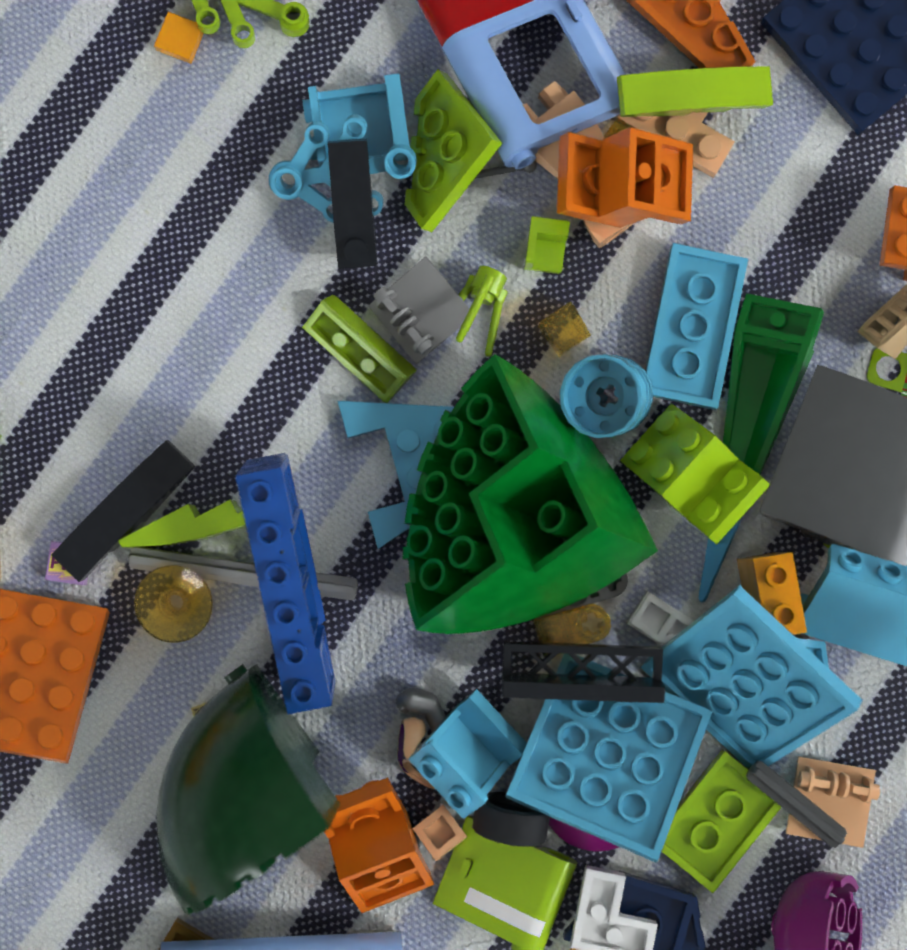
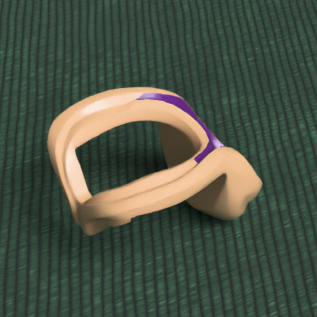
(410, 735)

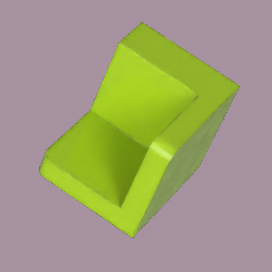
(546, 245)

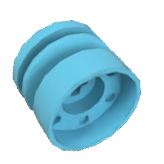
(585, 401)

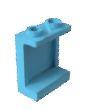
(378, 104)
(468, 753)

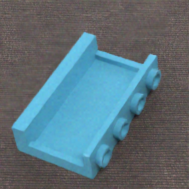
(860, 604)

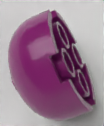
(809, 913)

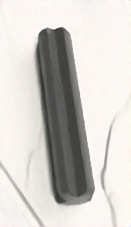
(796, 804)

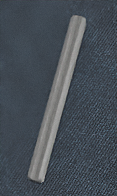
(232, 571)

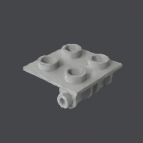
(420, 309)

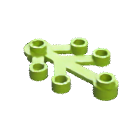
(270, 8)

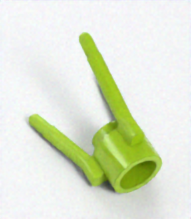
(485, 287)

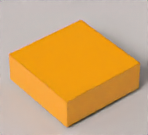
(179, 38)

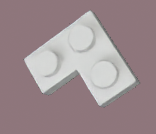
(598, 918)

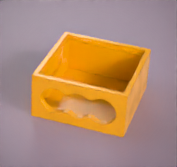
(775, 586)

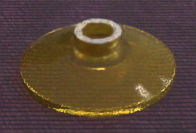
(158, 614)

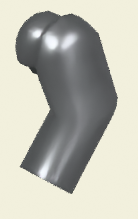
(422, 703)

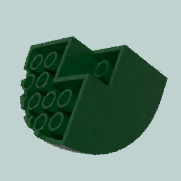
(238, 793)

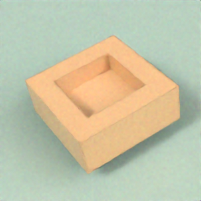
(439, 832)

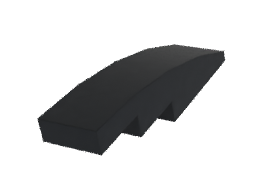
(123, 510)

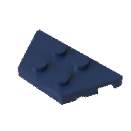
(672, 908)

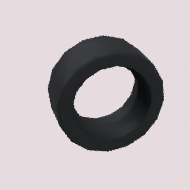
(510, 822)

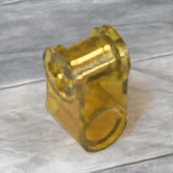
(567, 626)

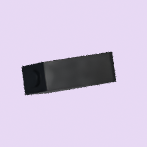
(352, 203)

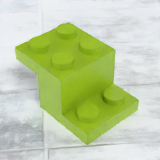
(695, 473)

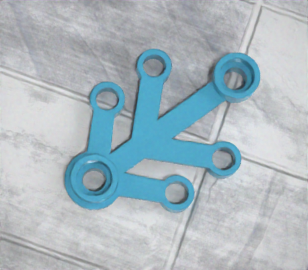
(306, 177)

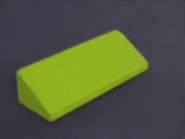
(359, 348)

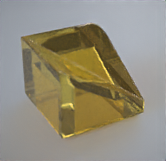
(564, 329)

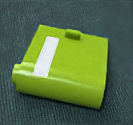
(508, 888)

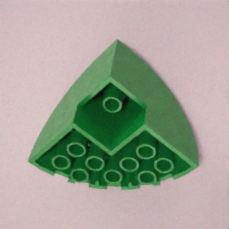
(513, 511)

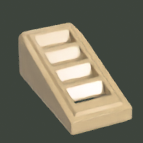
(881, 326)

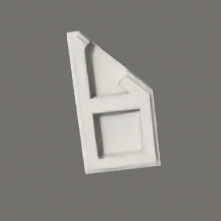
(657, 619)

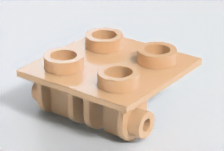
(840, 792)

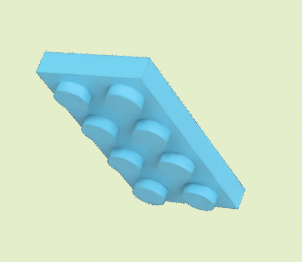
(695, 325)

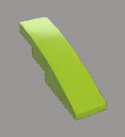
(694, 91)
(187, 526)

